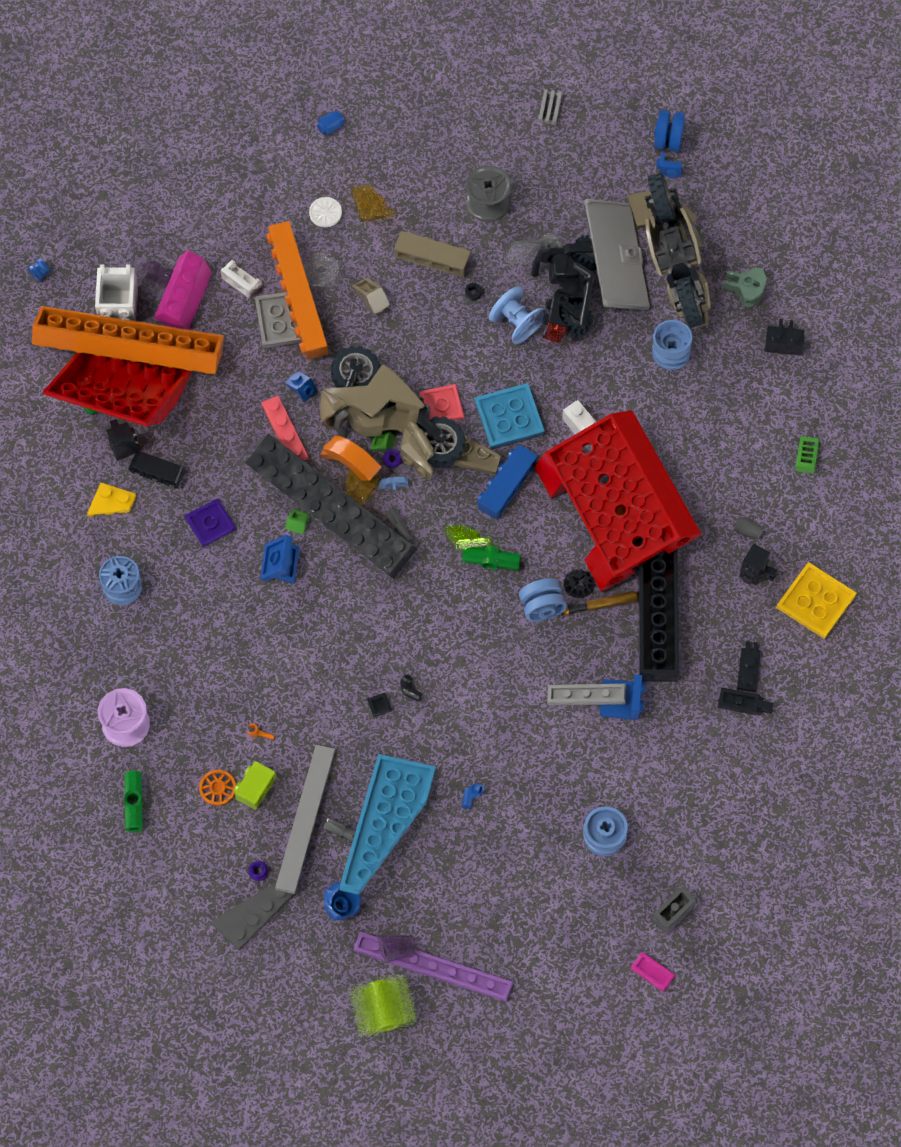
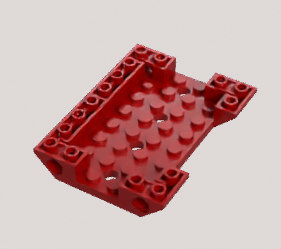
(634, 482)

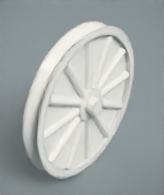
(325, 212)

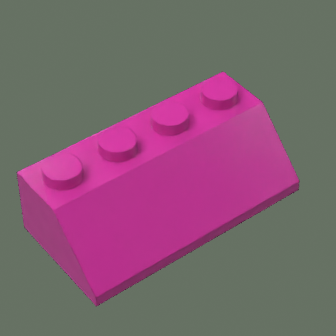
(184, 291)

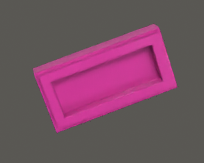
(652, 971)

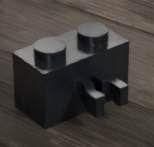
(784, 340)
(122, 439)
(755, 565)

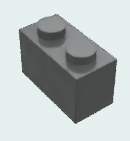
(673, 910)

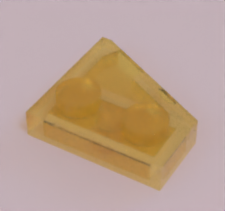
(369, 204)
(358, 489)

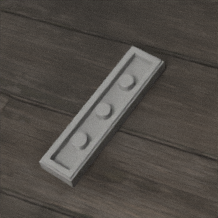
(586, 694)

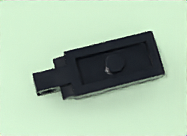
(743, 702)

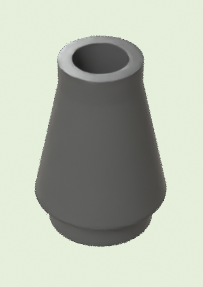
(747, 527)

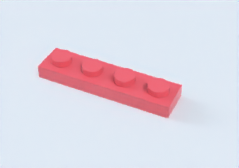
(283, 426)

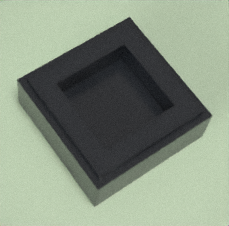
(379, 704)

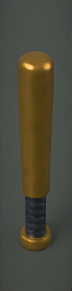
(610, 601)

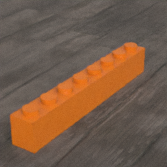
(297, 290)

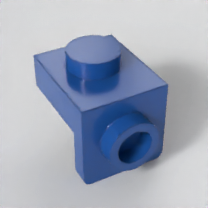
(669, 168)
(302, 385)

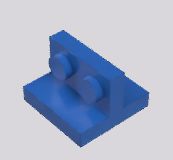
(280, 560)

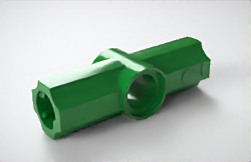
(492, 558)
(133, 812)

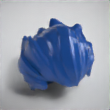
(340, 903)

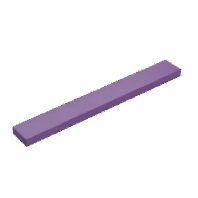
(440, 969)

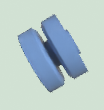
(542, 600)
(595, 828)

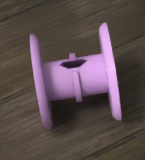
(123, 717)

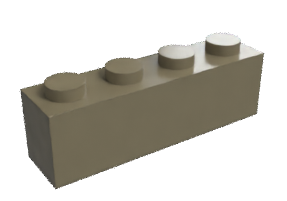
(432, 253)

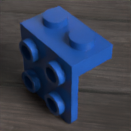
(633, 703)

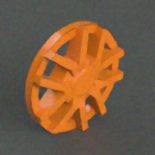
(217, 787)

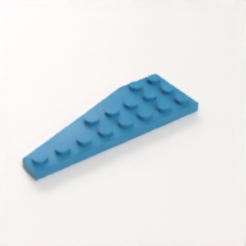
(391, 804)

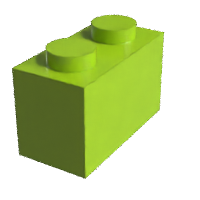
(254, 785)

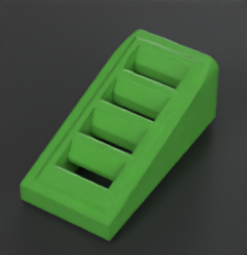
(803, 466)

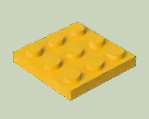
(816, 600)

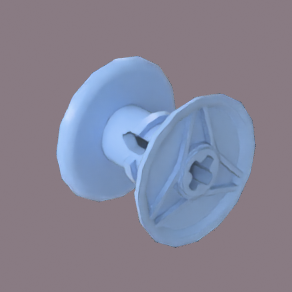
(509, 307)

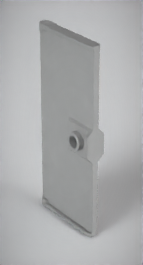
(617, 254)

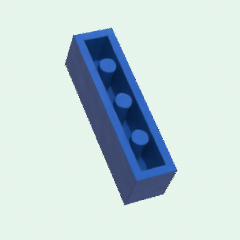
(507, 481)

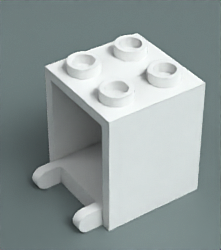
(116, 292)

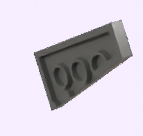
(251, 915)

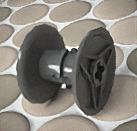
(488, 193)

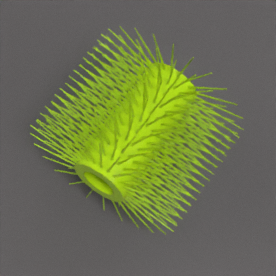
(382, 1005)

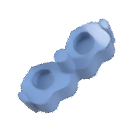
(396, 481)

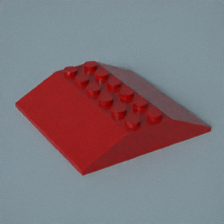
(120, 387)

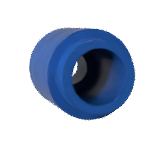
(330, 122)

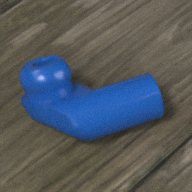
(471, 793)

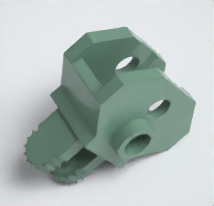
(749, 286)

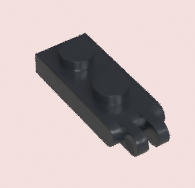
(748, 668)

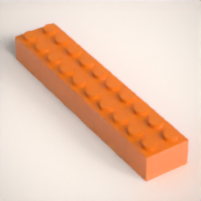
(127, 340)

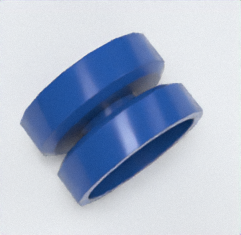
(669, 130)

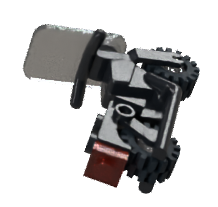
(564, 269)

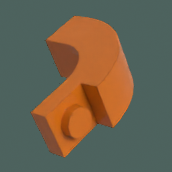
(352, 456)

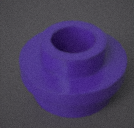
(396, 454)
(255, 865)

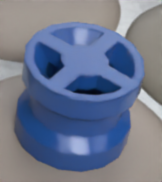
(39, 269)

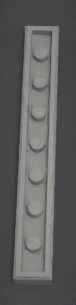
(305, 819)

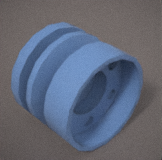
(671, 344)
(123, 589)

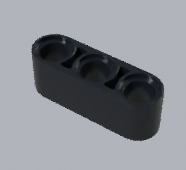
(157, 468)

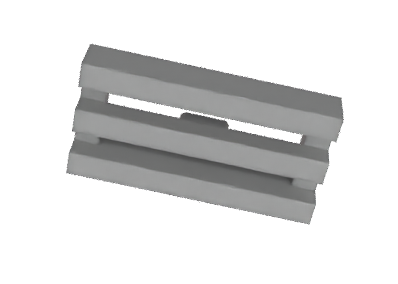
(552, 94)

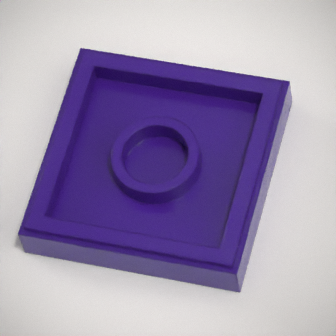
(210, 522)

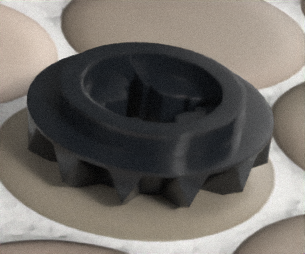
(578, 591)

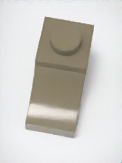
(371, 295)

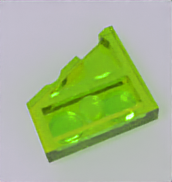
(463, 537)

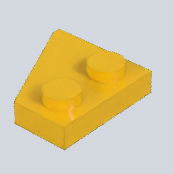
(110, 501)

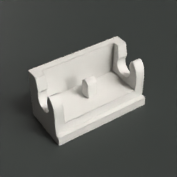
(240, 279)

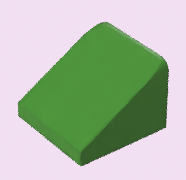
(383, 442)
(297, 521)

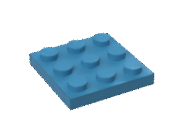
(509, 416)

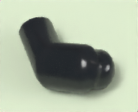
(408, 690)

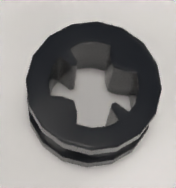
(470, 286)

